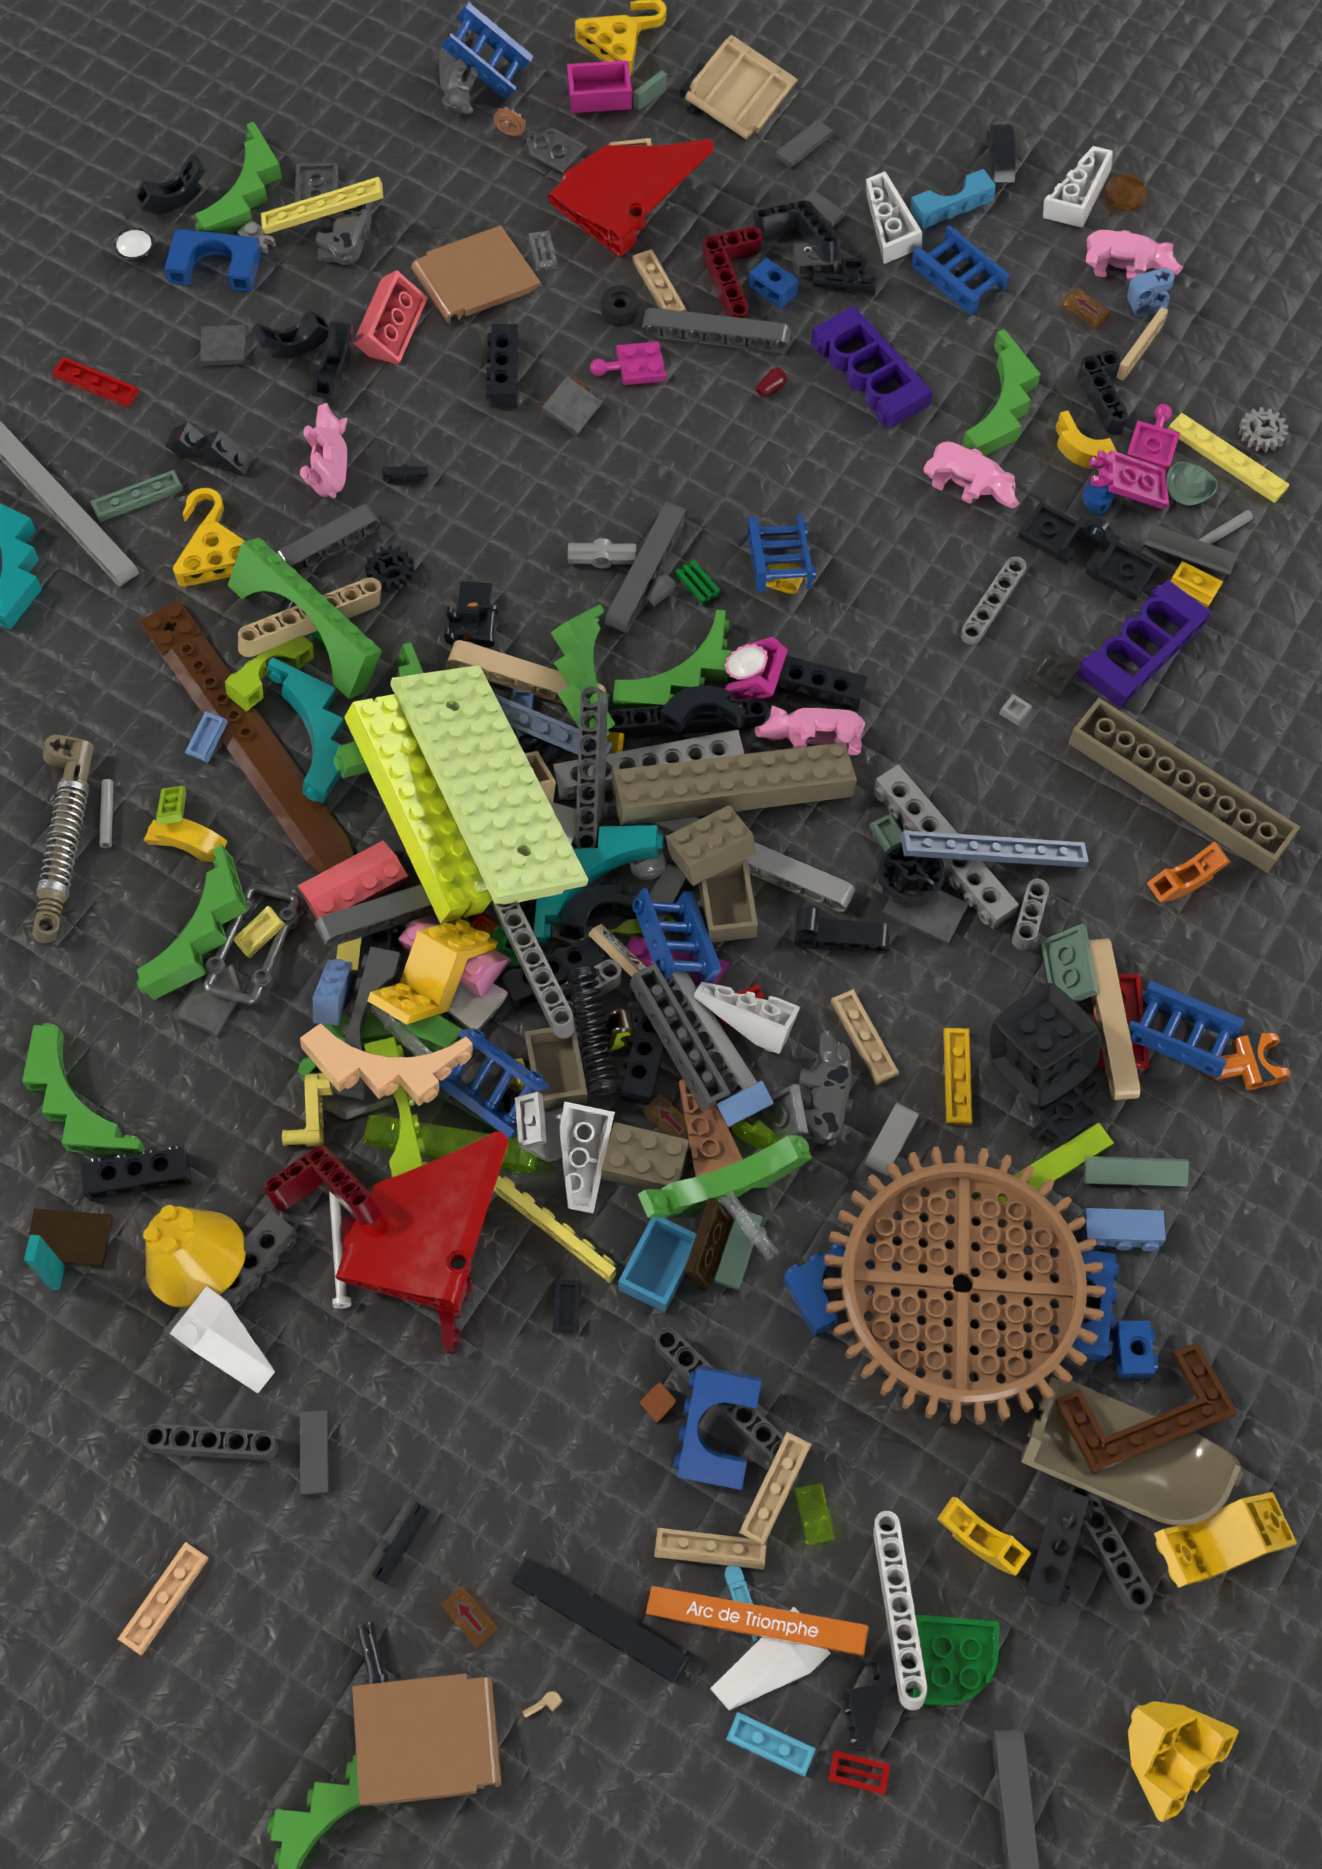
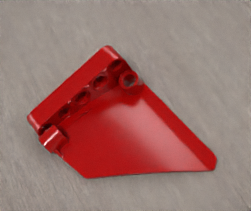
(624, 183)
(425, 1226)

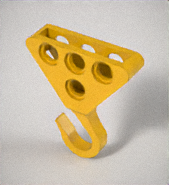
(619, 33)
(199, 551)

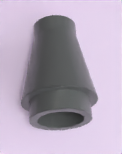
(661, 589)

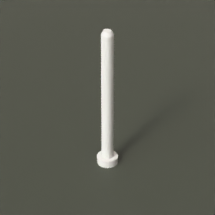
(341, 1300)

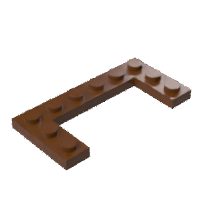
(1105, 1452)

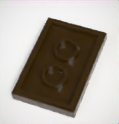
(74, 1236)
(707, 1244)

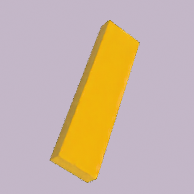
(957, 1076)

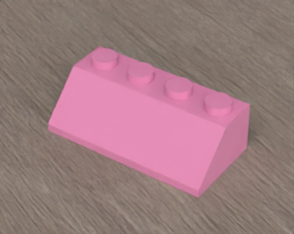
(479, 971)

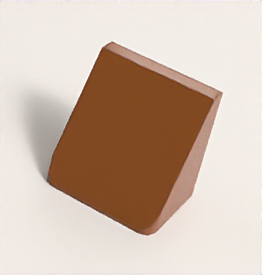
(658, 1402)

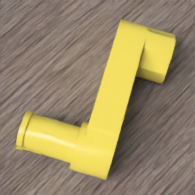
(313, 1135)

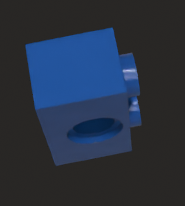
(773, 283)
(1129, 1364)

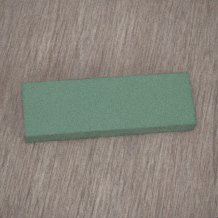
(735, 1256)

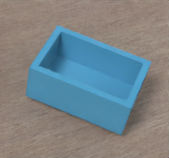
(657, 1263)

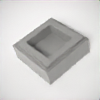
(1015, 709)

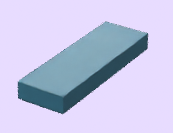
(770, 1744)

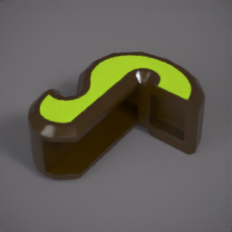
(619, 1026)

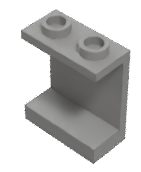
(538, 1129)

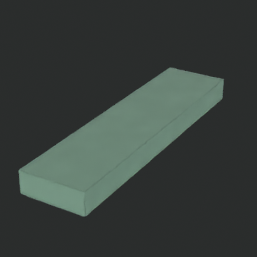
(137, 496)
(1136, 1171)

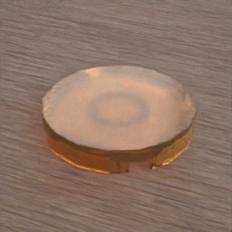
(1126, 192)

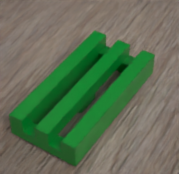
(680, 574)

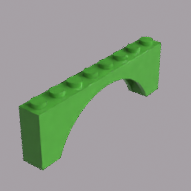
(349, 650)

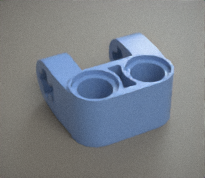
(1147, 288)

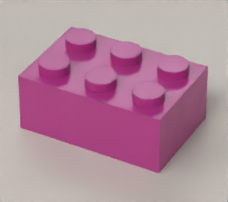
(599, 86)

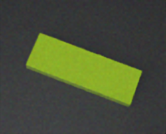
(171, 805)

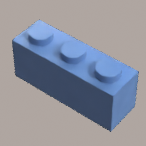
(332, 992)
(1124, 1228)

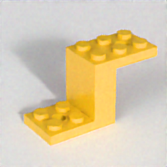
(432, 971)
(1225, 1539)

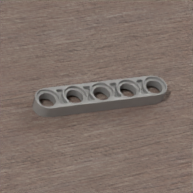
(990, 609)

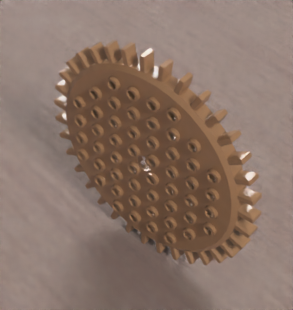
(1021, 1206)

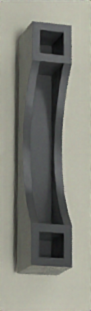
(379, 972)

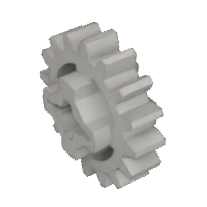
(1263, 429)

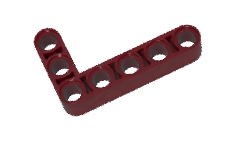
(717, 254)
(319, 1168)

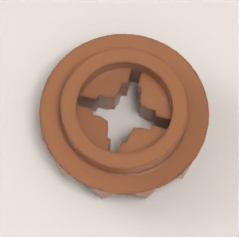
(502, 118)

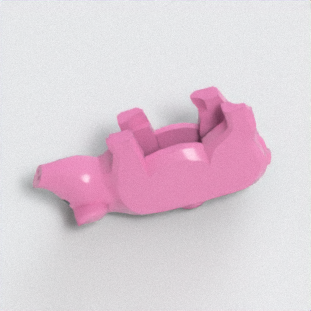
(1128, 251)
(327, 454)
(972, 471)
(814, 727)

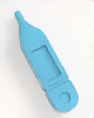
(738, 1587)

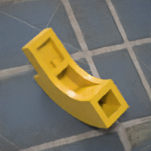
(1077, 446)
(186, 836)
(983, 1540)

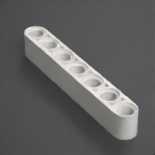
(897, 1621)

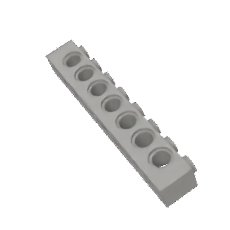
(678, 751)
(898, 782)

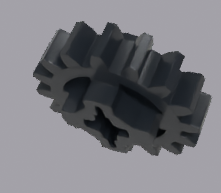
(389, 567)

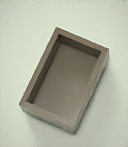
(711, 845)
(729, 904)
(560, 1066)
(643, 1157)

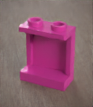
(763, 685)

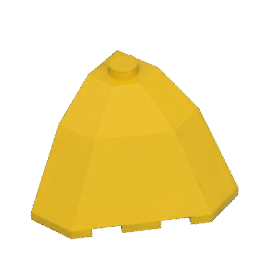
(1173, 1752)

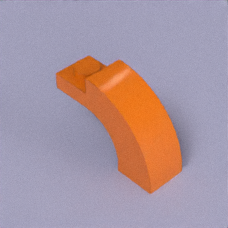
(1184, 879)

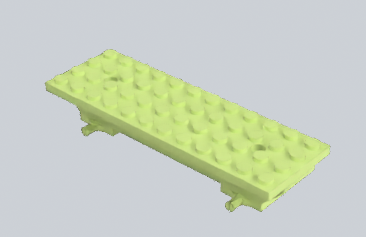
(489, 785)

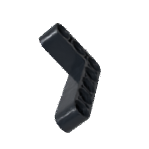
(807, 220)

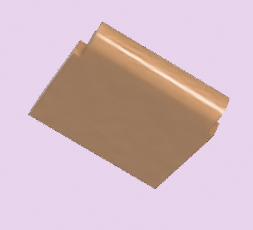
(475, 273)
(425, 1739)

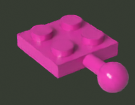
(636, 362)
(1153, 442)

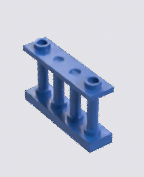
(494, 37)
(949, 284)
(761, 560)
(690, 924)
(1194, 1011)
(470, 1094)

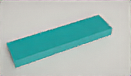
(44, 1262)

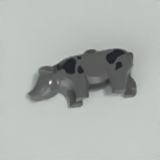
(348, 235)
(830, 1092)

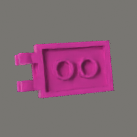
(1131, 478)

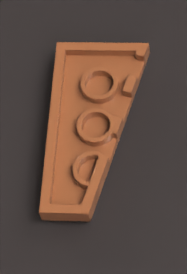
(708, 1136)

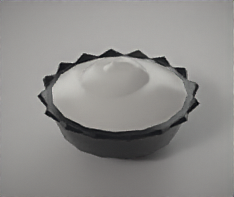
(134, 244)

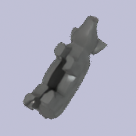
(457, 79)

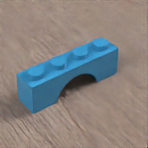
(932, 208)

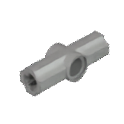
(601, 553)

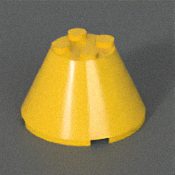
(191, 1252)

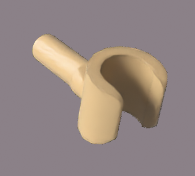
(551, 1699)

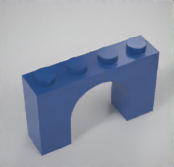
(191, 246)
(806, 1288)
(1103, 1345)
(697, 1460)

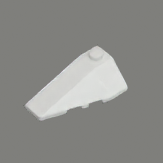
(759, 1020)
(583, 1147)
(221, 1338)
(766, 1668)

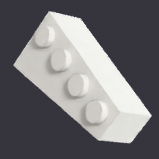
(1078, 192)
(892, 220)

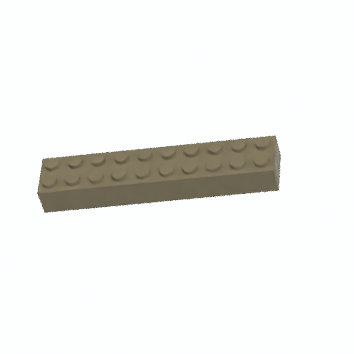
(737, 780)
(1183, 785)

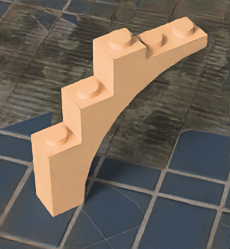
(380, 1073)

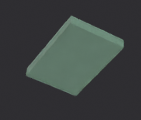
(1071, 963)

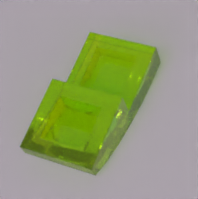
(755, 1135)
(814, 1513)

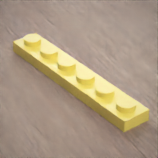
(322, 205)
(1229, 458)
(561, 1233)

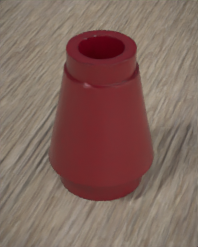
(771, 382)

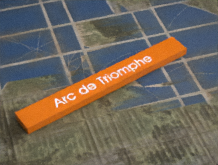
(758, 1620)

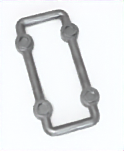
(262, 977)

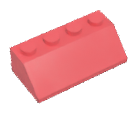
(390, 318)
(354, 881)

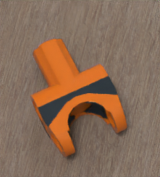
(1251, 1062)

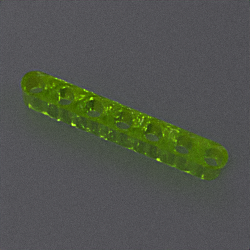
(442, 1140)

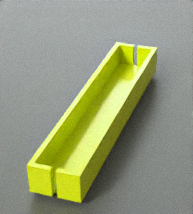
(417, 808)

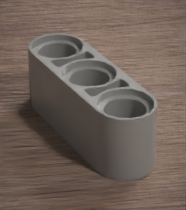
(1028, 924)
(606, 983)
(891, 1138)

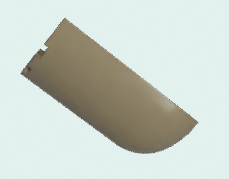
(1169, 1484)

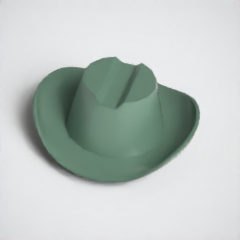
(1190, 483)

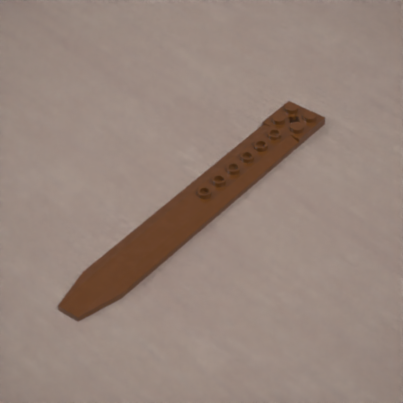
(248, 739)

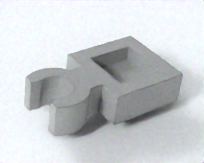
(254, 230)

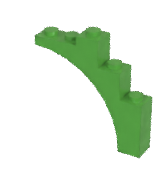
(701, 666)
(433, 1032)
(301, 1829)

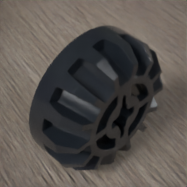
(926, 876)

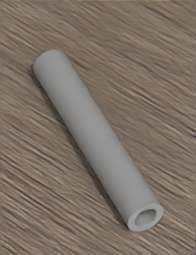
(1227, 528)
(106, 813)

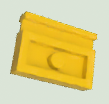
(1196, 583)

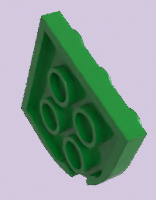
(956, 1657)

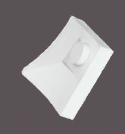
(476, 1011)

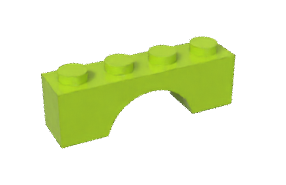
(246, 686)

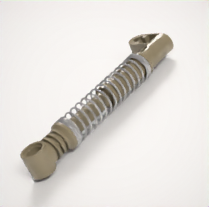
(53, 892)

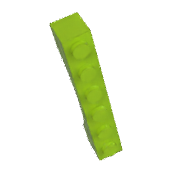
(408, 1148)

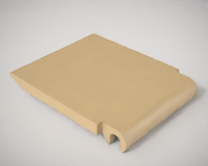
(740, 87)

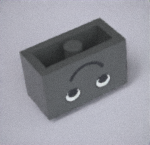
(807, 261)

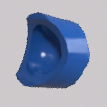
(1096, 497)

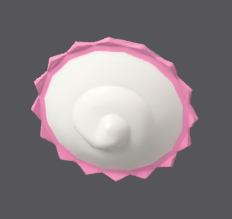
(746, 662)

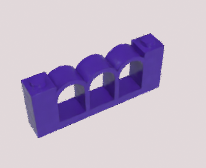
(890, 407)
(1114, 681)

